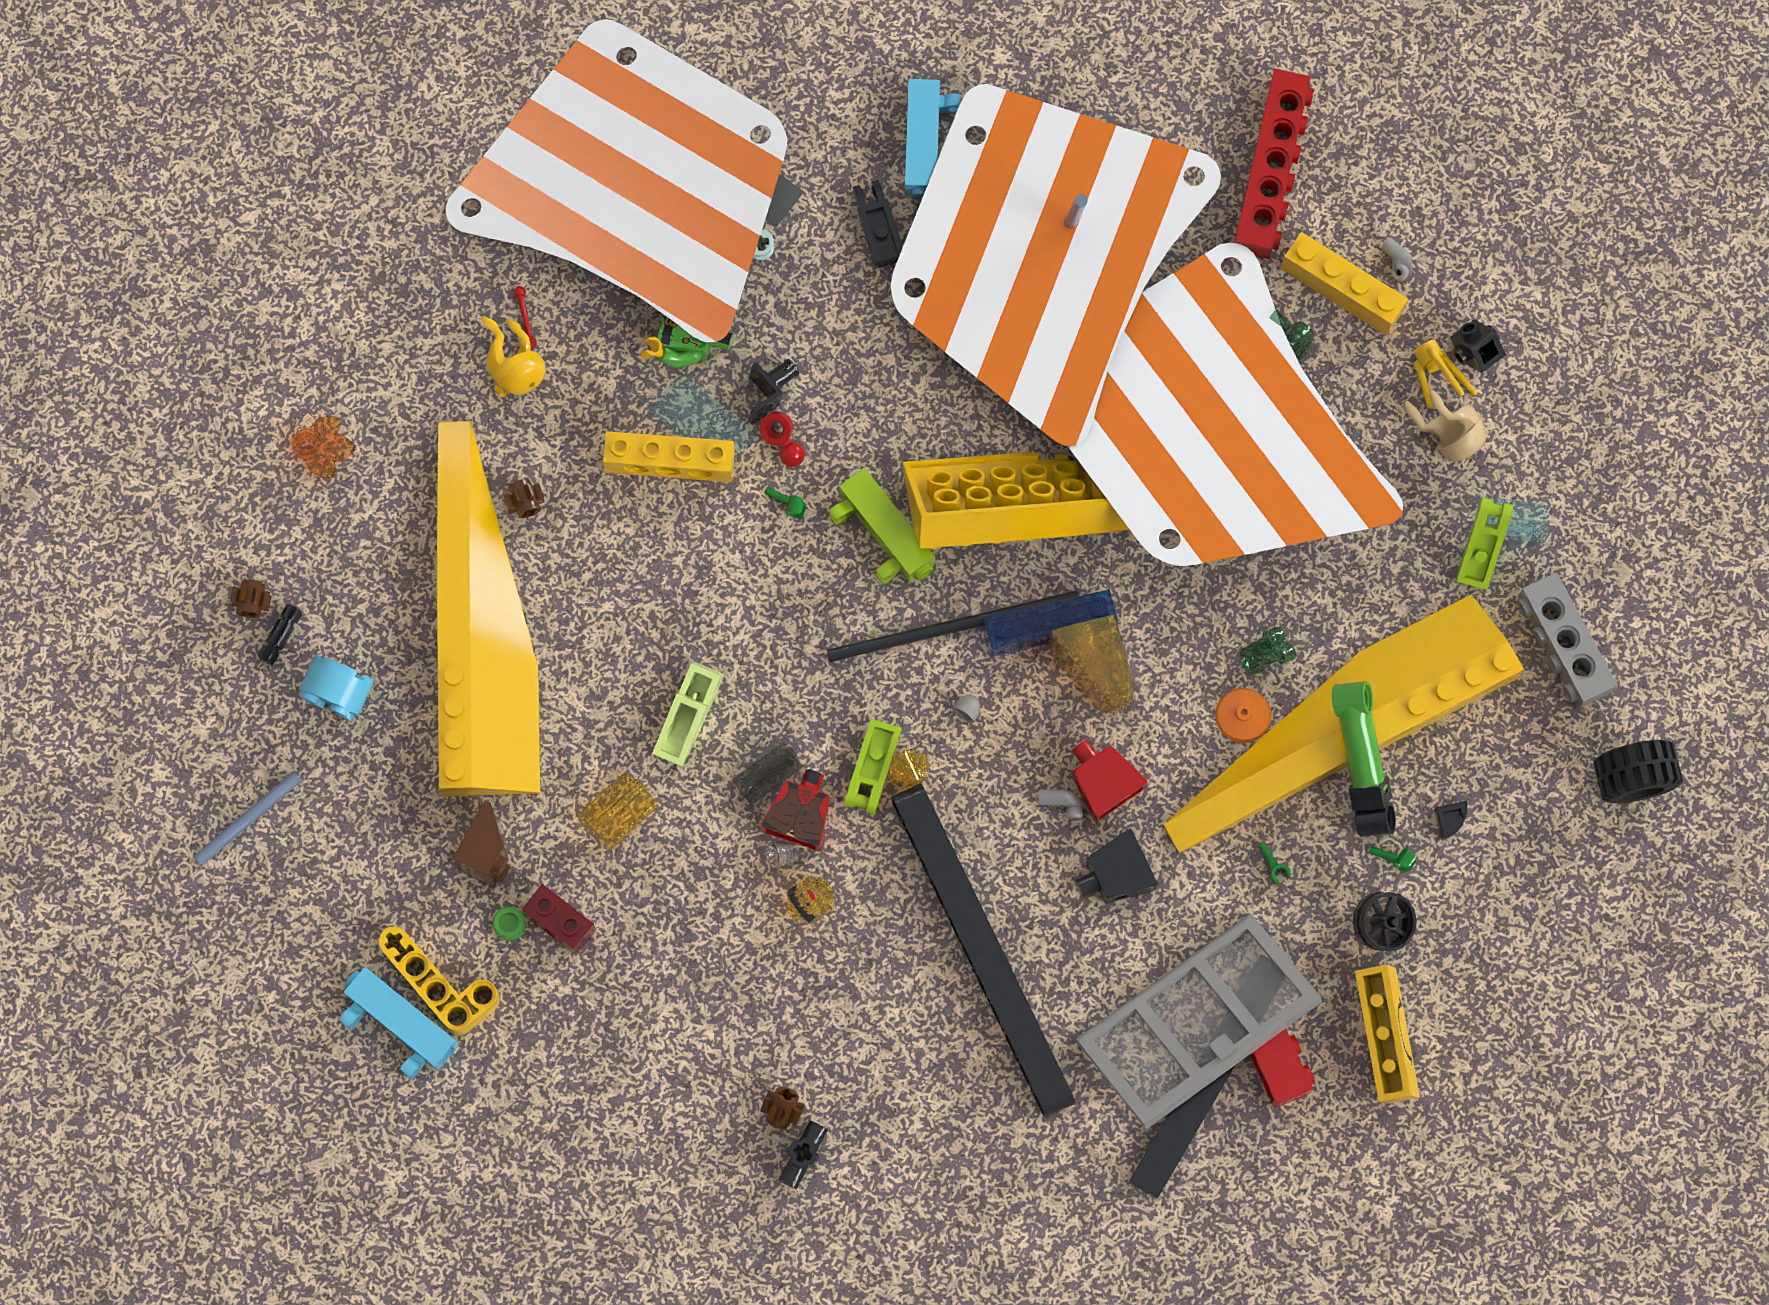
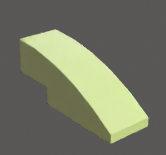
(688, 713)

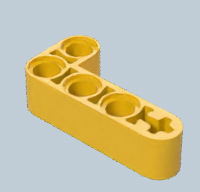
(432, 977)

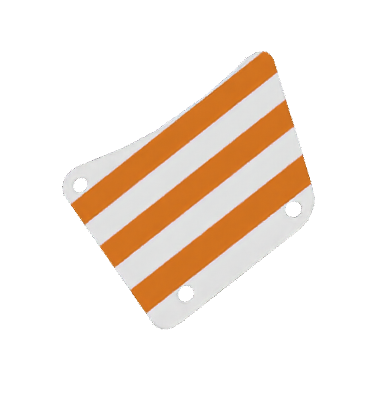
(634, 177)
(1003, 275)
(1221, 428)

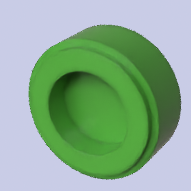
(509, 923)

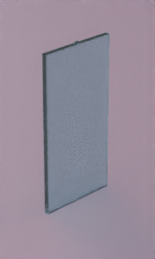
(697, 415)

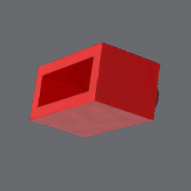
(1282, 1069)

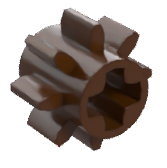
(524, 498)
(250, 598)
(782, 1107)

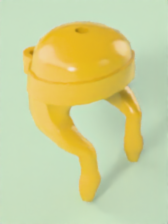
(514, 374)

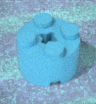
(336, 686)

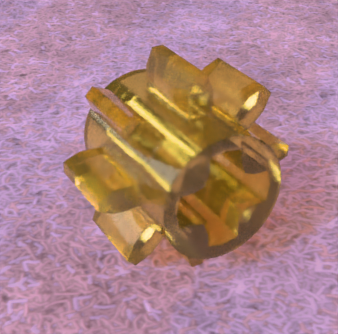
(909, 768)

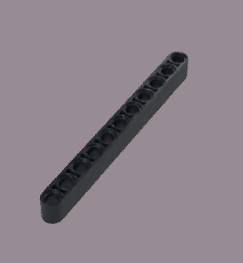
(983, 950)

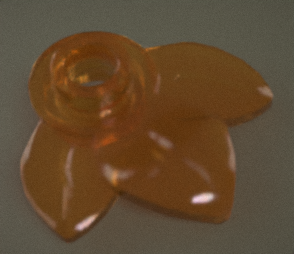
(327, 448)

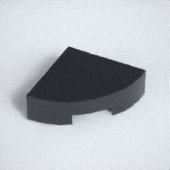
(1450, 818)

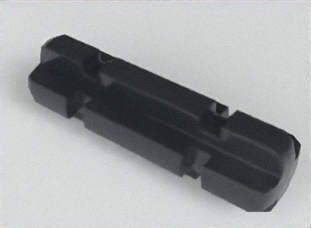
(279, 634)

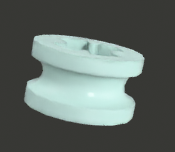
(765, 237)

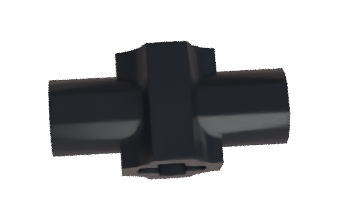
(794, 1170)

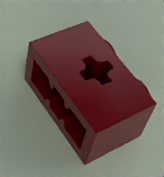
(558, 919)

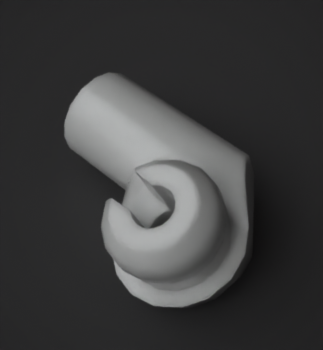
(1401, 260)
(1062, 798)

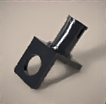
(770, 386)

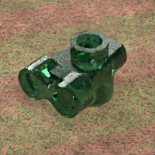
(1298, 335)
(1266, 651)

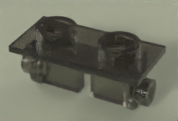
(767, 773)

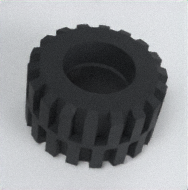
(1638, 771)

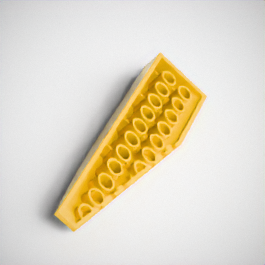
(1004, 500)
(482, 637)
(1413, 681)

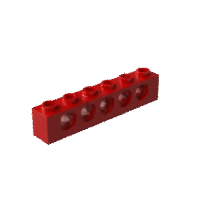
(1284, 88)

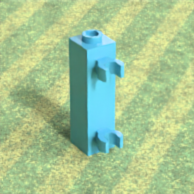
(922, 132)
(398, 1017)

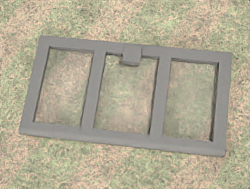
(1198, 1020)

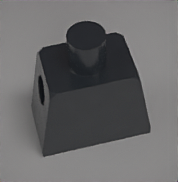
(1118, 871)

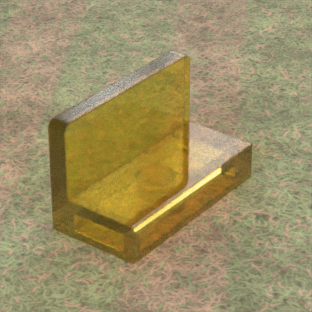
(618, 809)

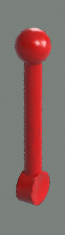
(520, 292)

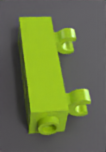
(885, 525)

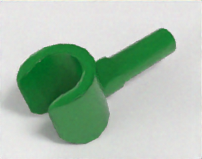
(795, 507)
(1404, 861)
(1273, 864)

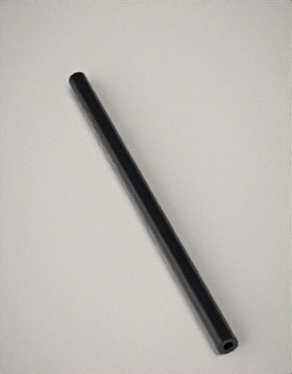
(932, 630)

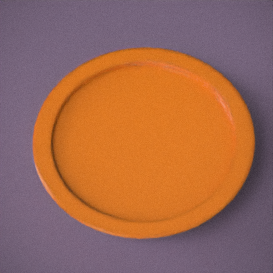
(1243, 715)

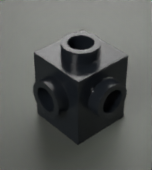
(1477, 346)

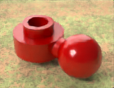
(791, 452)

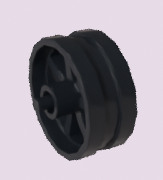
(1384, 921)

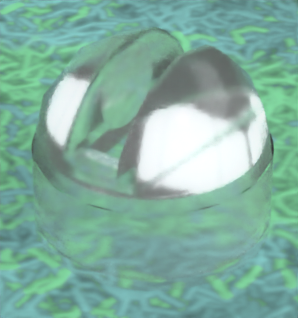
(778, 853)

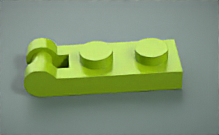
(1484, 544)
(873, 765)

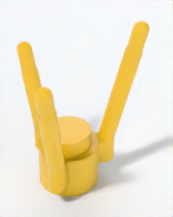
(1434, 358)

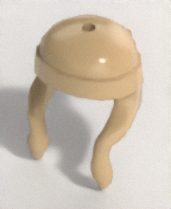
(1459, 431)

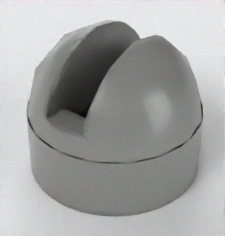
(967, 708)

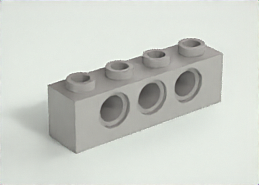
(1552, 594)

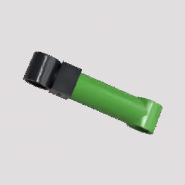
(1370, 786)

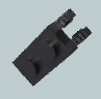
(878, 226)

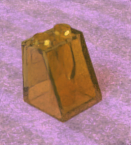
(1095, 661)

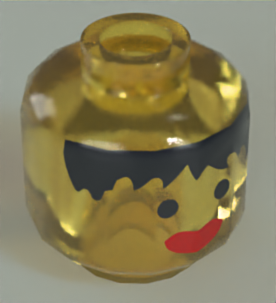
(810, 899)

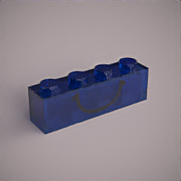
(1033, 625)

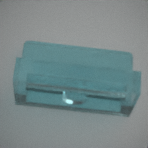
(1526, 522)

